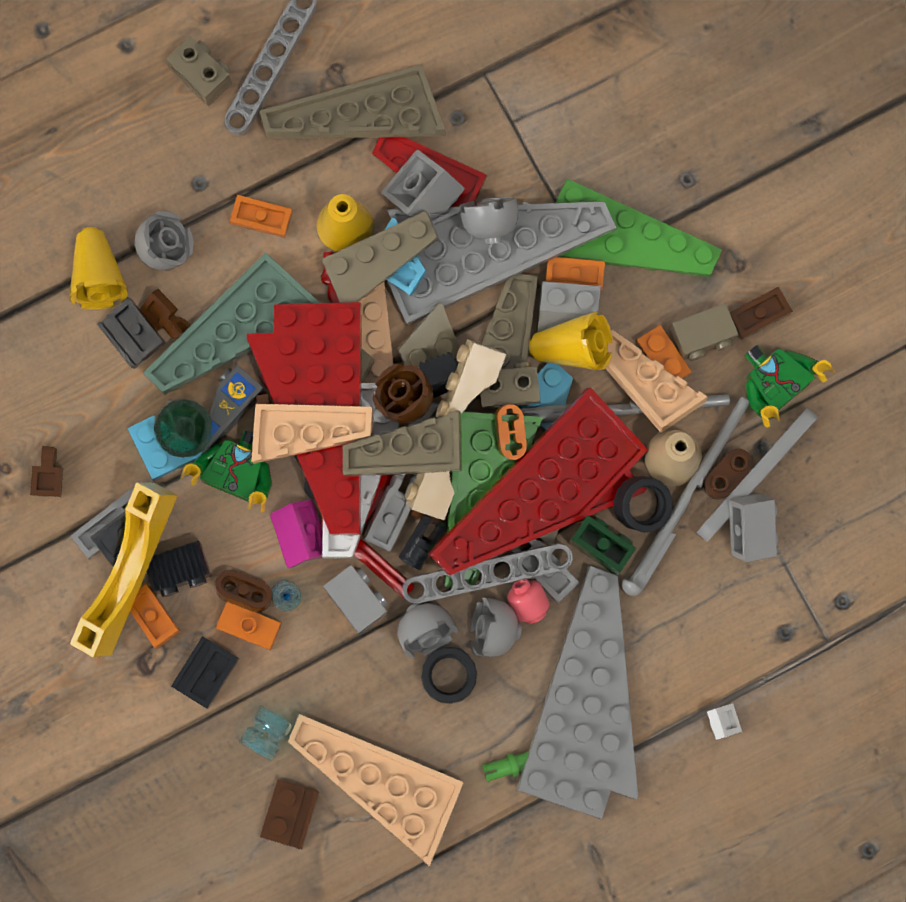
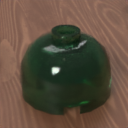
(182, 428)

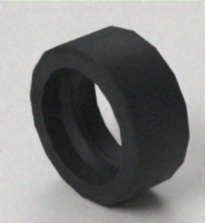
(662, 511)
(435, 657)

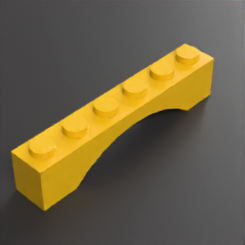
(145, 521)

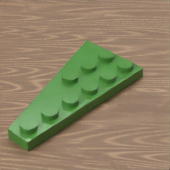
(640, 239)
(481, 466)

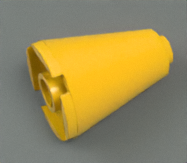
(344, 222)
(95, 272)
(575, 343)

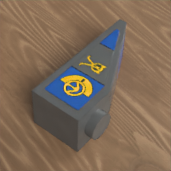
(232, 401)

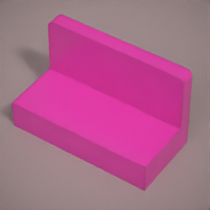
(298, 532)

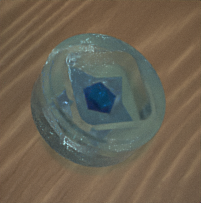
(286, 595)

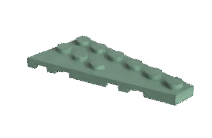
(223, 328)

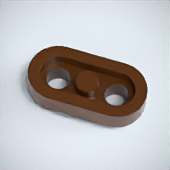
(728, 474)
(244, 590)

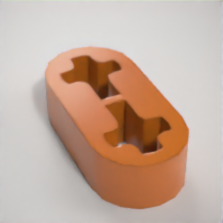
(503, 431)

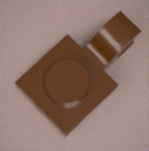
(161, 312)
(47, 478)

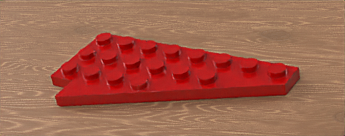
(318, 362)
(556, 482)

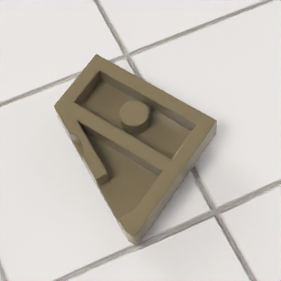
(429, 338)

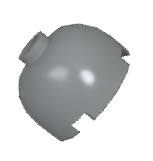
(490, 218)
(163, 241)
(495, 628)
(425, 629)

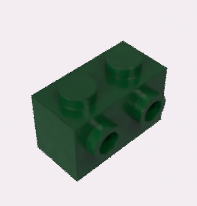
(603, 545)

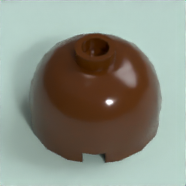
(403, 393)

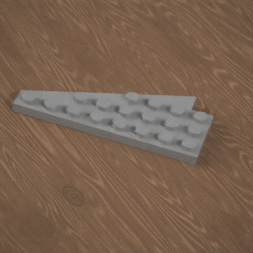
(466, 265)
(585, 723)

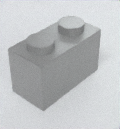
(753, 527)
(355, 599)

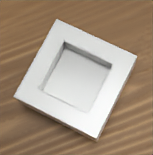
(724, 721)

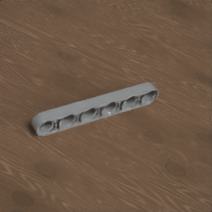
(274, 63)
(759, 472)
(488, 578)

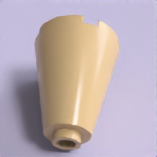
(673, 457)

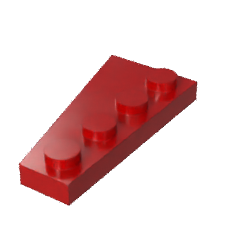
(397, 150)

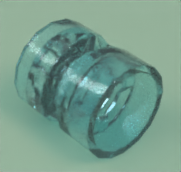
(273, 724)

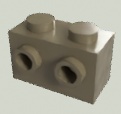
(198, 70)
(514, 387)

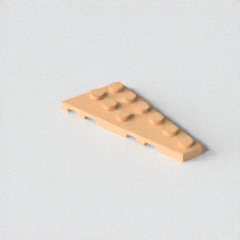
(393, 789)

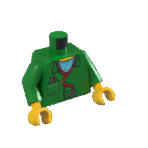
(779, 379)
(233, 472)

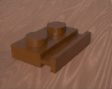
(289, 814)

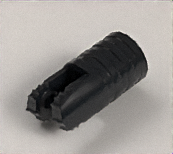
(418, 546)

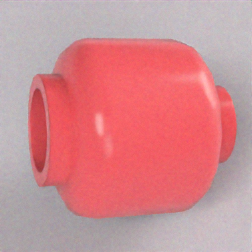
(528, 601)

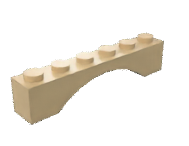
(475, 372)

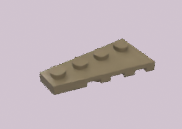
(408, 450)

